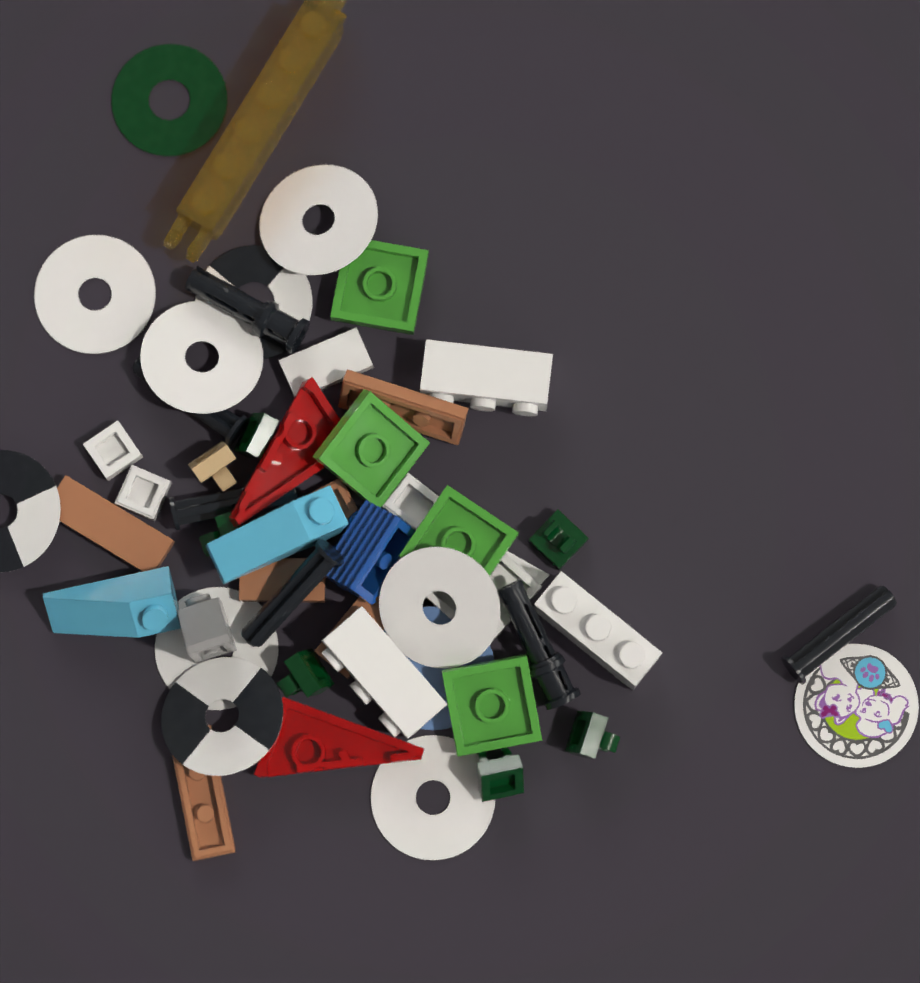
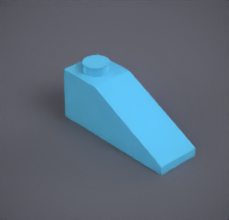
(277, 534)
(117, 606)

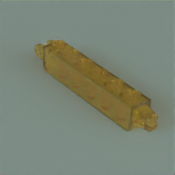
(258, 124)

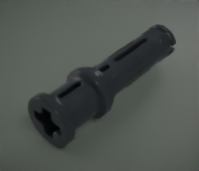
(263, 317)
(545, 662)

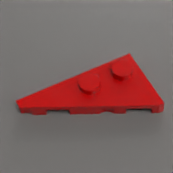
(289, 453)
(324, 742)

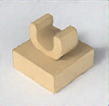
(214, 464)

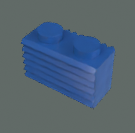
(369, 550)

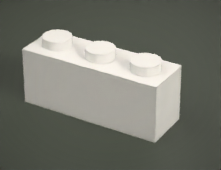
(487, 376)
(597, 630)
(382, 674)

